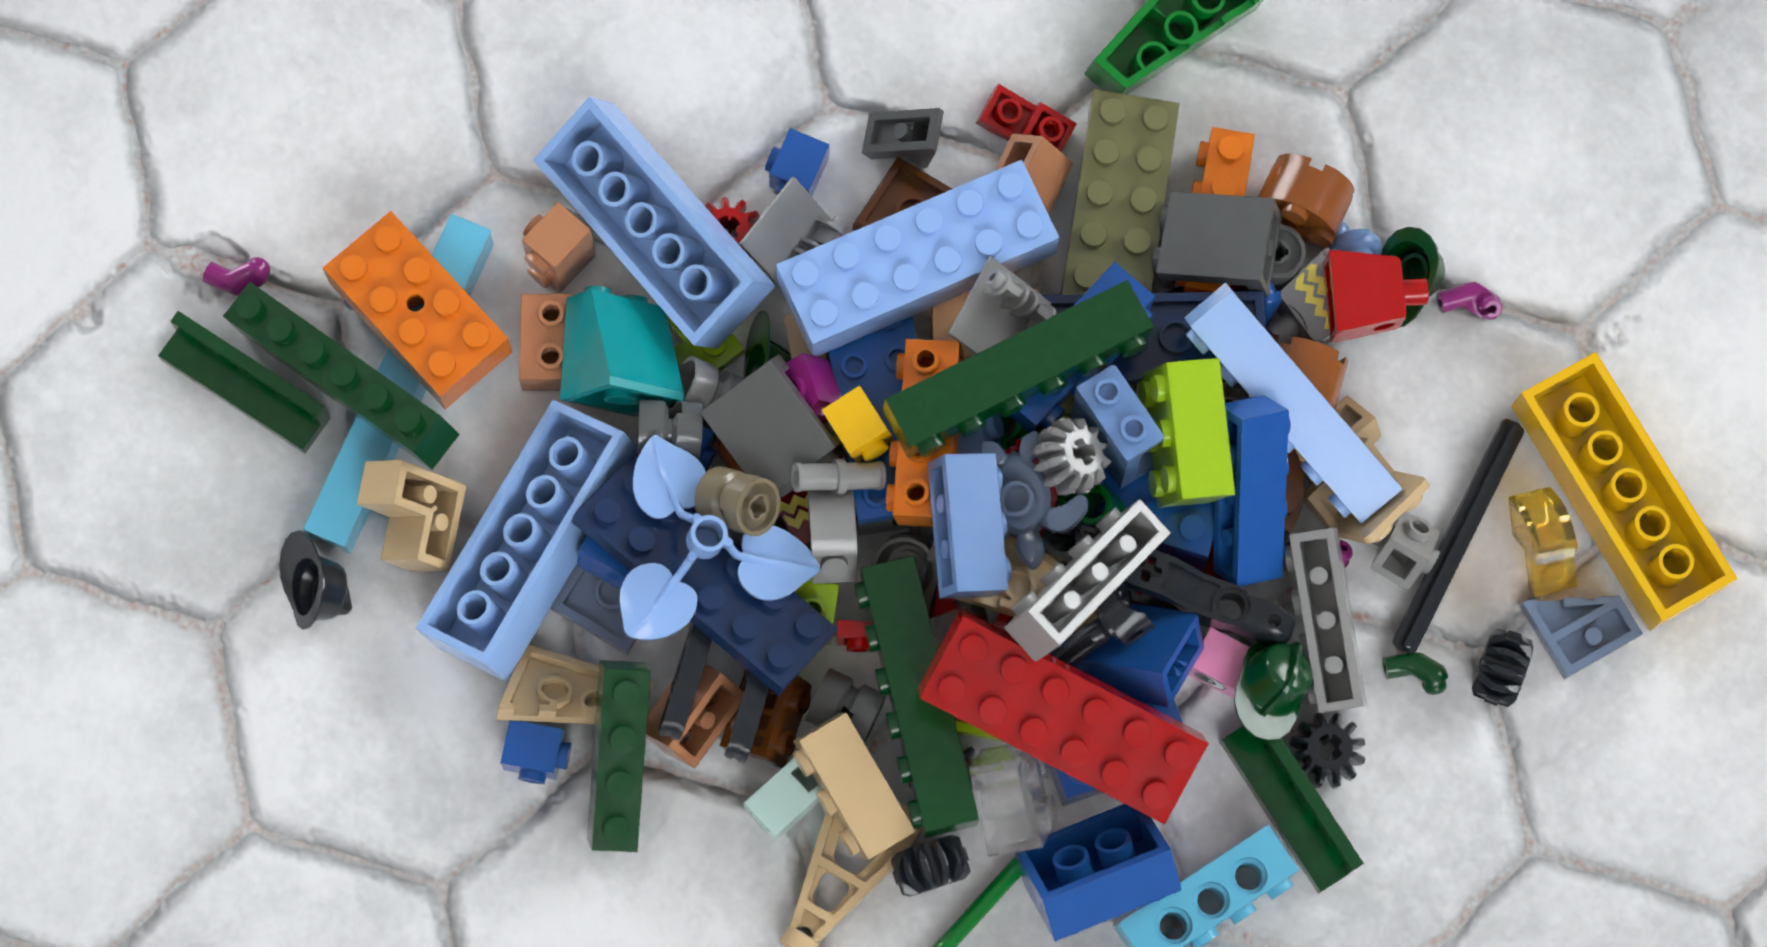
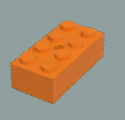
(444, 343)

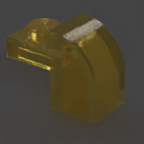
(1548, 538)

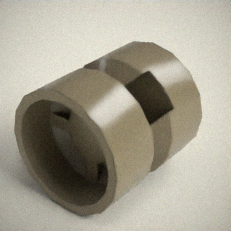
(739, 499)

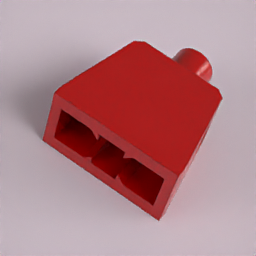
(1367, 294)

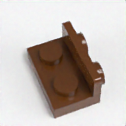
(777, 723)

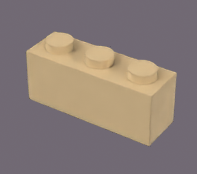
(852, 787)

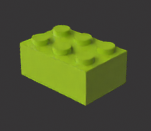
(1190, 411)

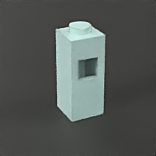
(783, 800)

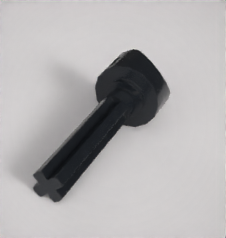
(1114, 620)

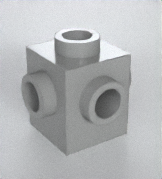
(1406, 550)

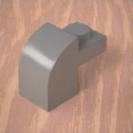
(833, 535)

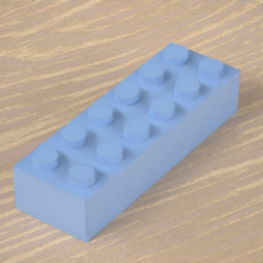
(653, 223)
(915, 258)
(524, 542)

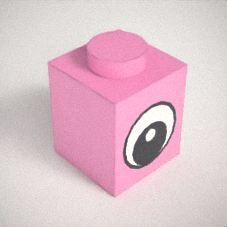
(1220, 662)

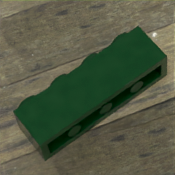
(618, 756)

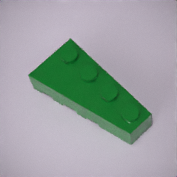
(1160, 37)

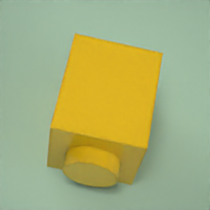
(858, 426)

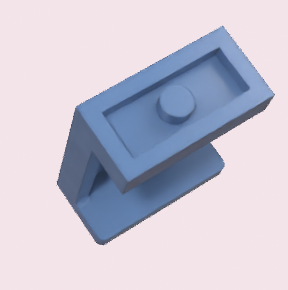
(1122, 422)

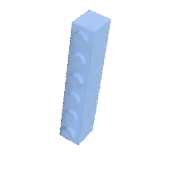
(1317, 430)

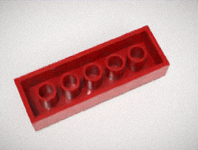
(1062, 717)

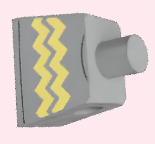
(1304, 306)

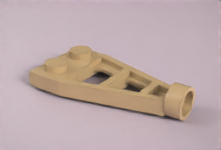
(860, 884)

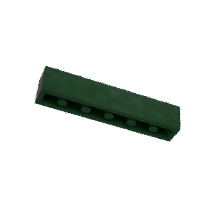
(1017, 370)
(341, 375)
(927, 734)

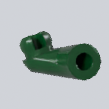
(1419, 665)

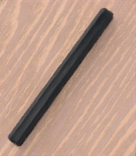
(1458, 536)

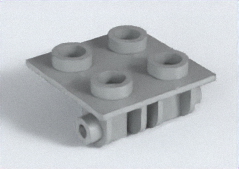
(790, 228)
(998, 309)

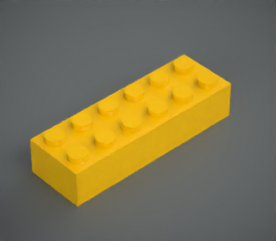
(1623, 491)

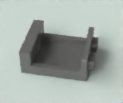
(1218, 240)
(770, 426)

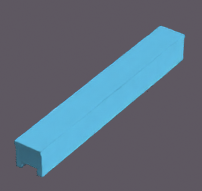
(336, 516)

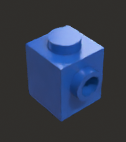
(798, 158)
(535, 751)

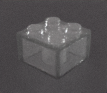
(1012, 799)

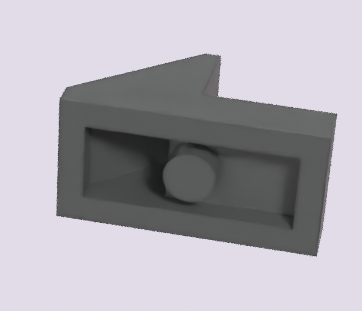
(903, 134)

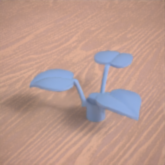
(658, 603)

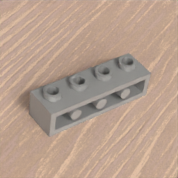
(1087, 580)
(1327, 620)

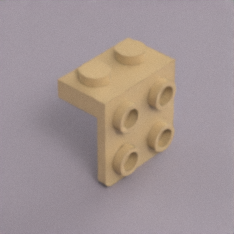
(1378, 524)

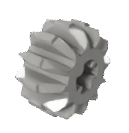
(1071, 456)

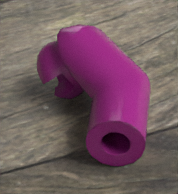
(236, 280)
(1471, 297)

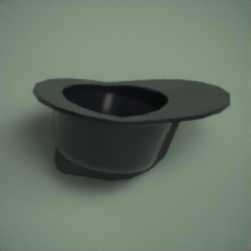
(311, 582)

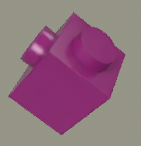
(814, 381)

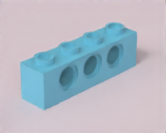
(1259, 852)

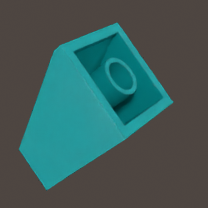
(617, 353)

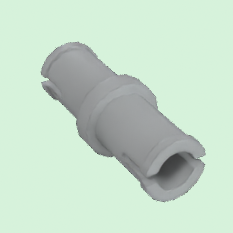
(838, 476)

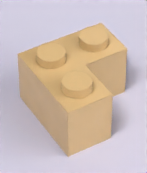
(421, 513)

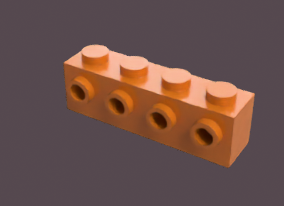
(1225, 172)
(911, 492)

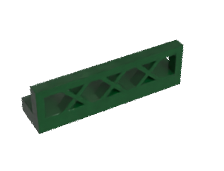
(244, 383)
(1293, 807)

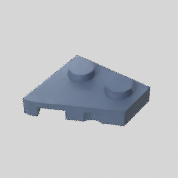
(1581, 629)

